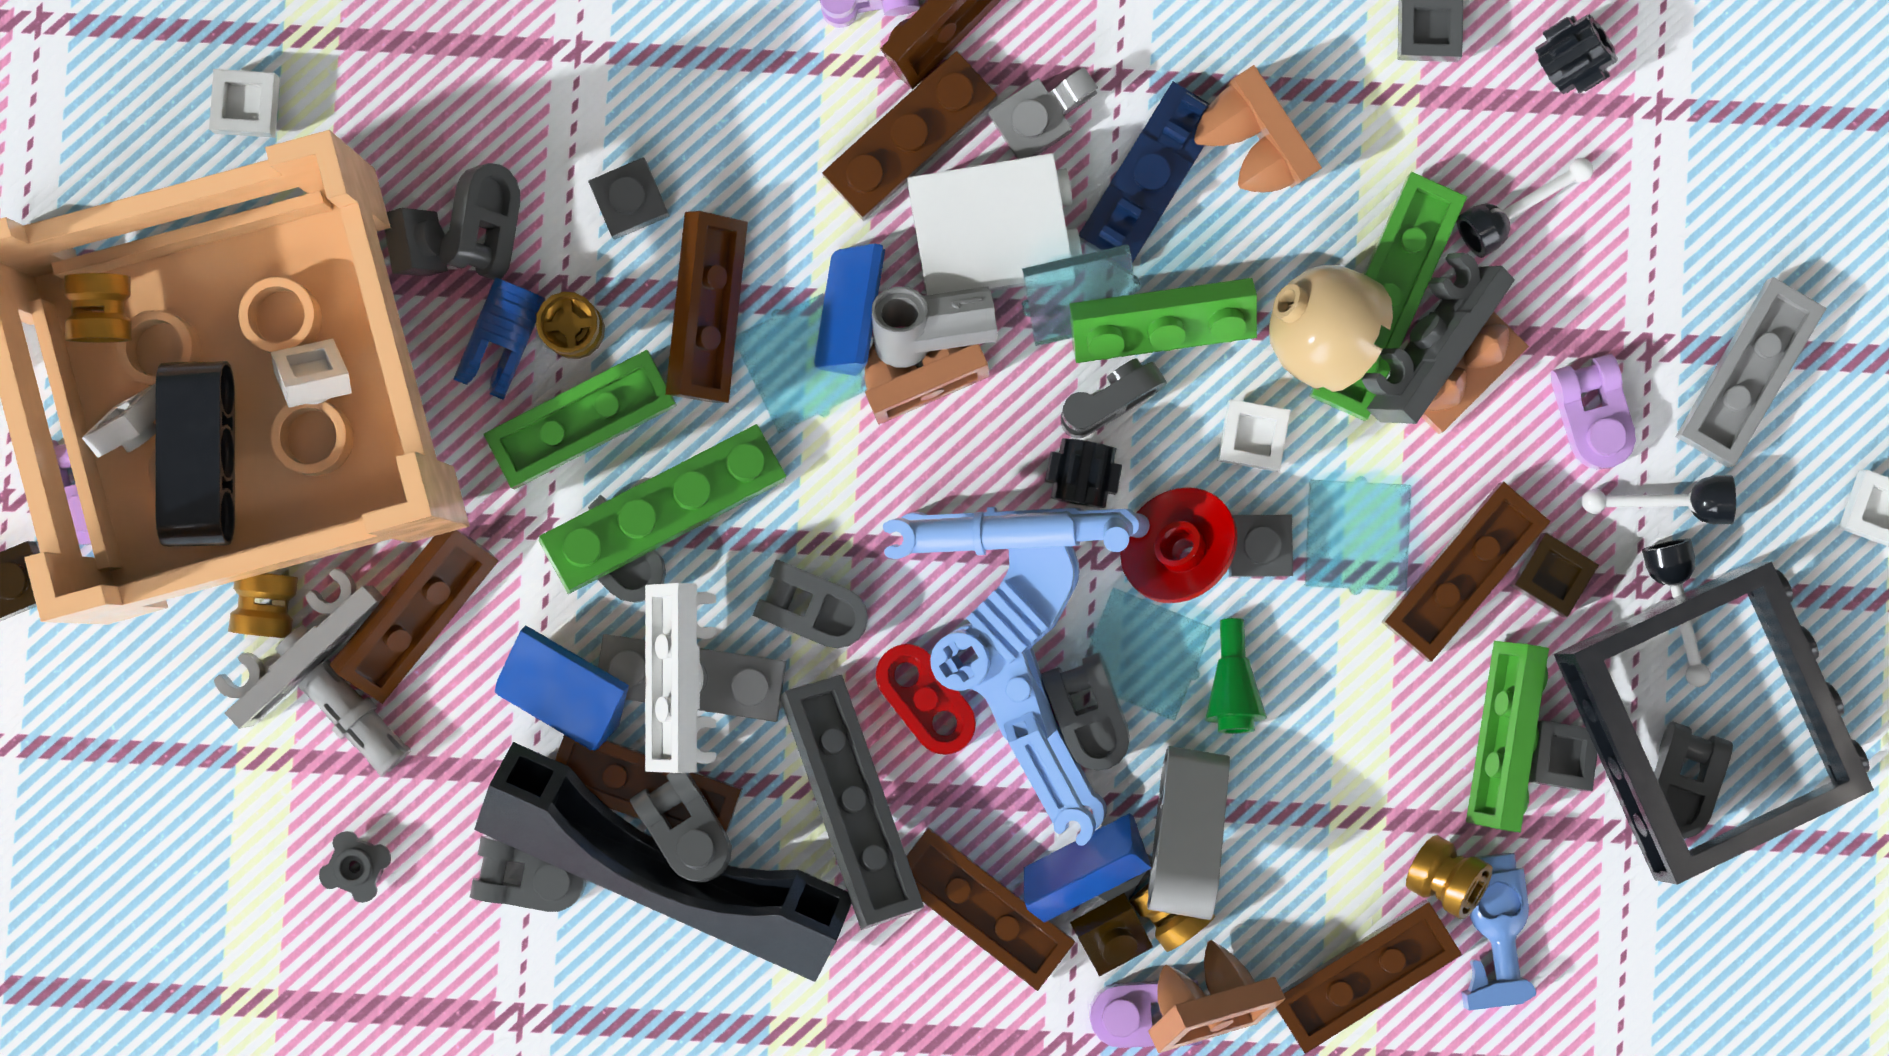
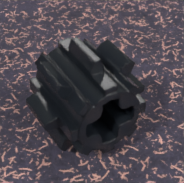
(1576, 54)
(1083, 473)

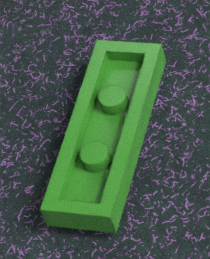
(1164, 320)
(579, 419)
(1508, 735)

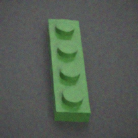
(1404, 266)
(662, 509)

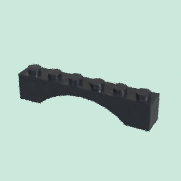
(559, 820)

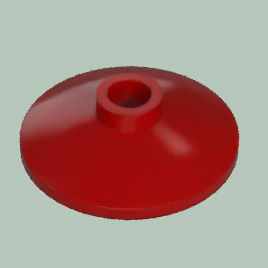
(1181, 521)

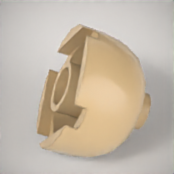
(1328, 325)

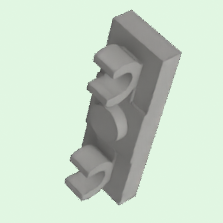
(299, 651)

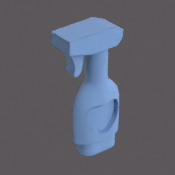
(1500, 919)

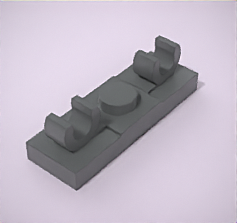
(1437, 340)

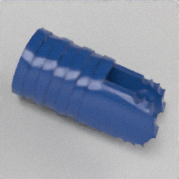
(507, 322)

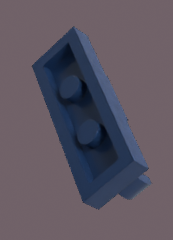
(1148, 175)

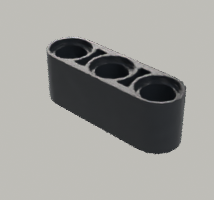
(195, 453)

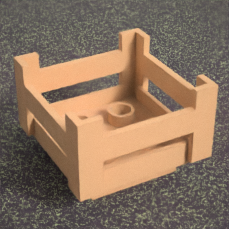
(234, 293)

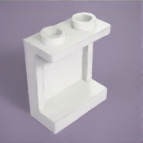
(991, 222)

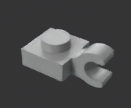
(1035, 119)

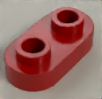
(925, 699)

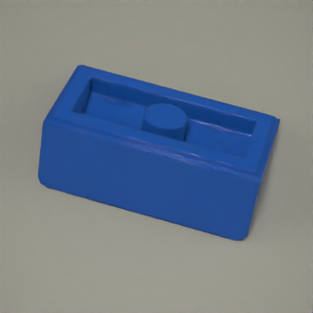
(847, 309)
(562, 689)
(1085, 871)

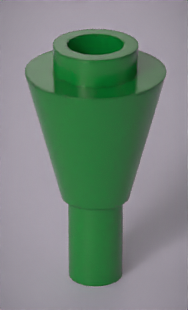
(1234, 693)

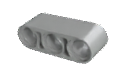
(1189, 833)

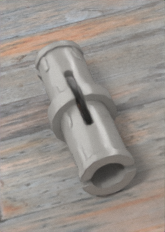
(354, 718)

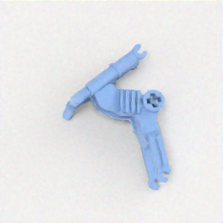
(1011, 622)

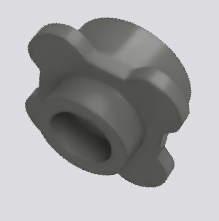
(372, 862)

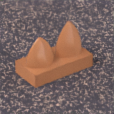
(1249, 110)
(1479, 367)
(900, 389)
(1232, 1001)

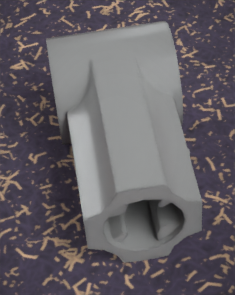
(930, 322)

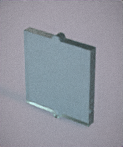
(1073, 280)
(783, 368)
(1357, 535)
(1148, 652)

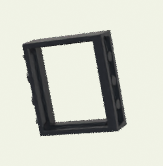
(1626, 760)

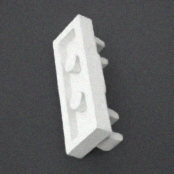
(674, 678)

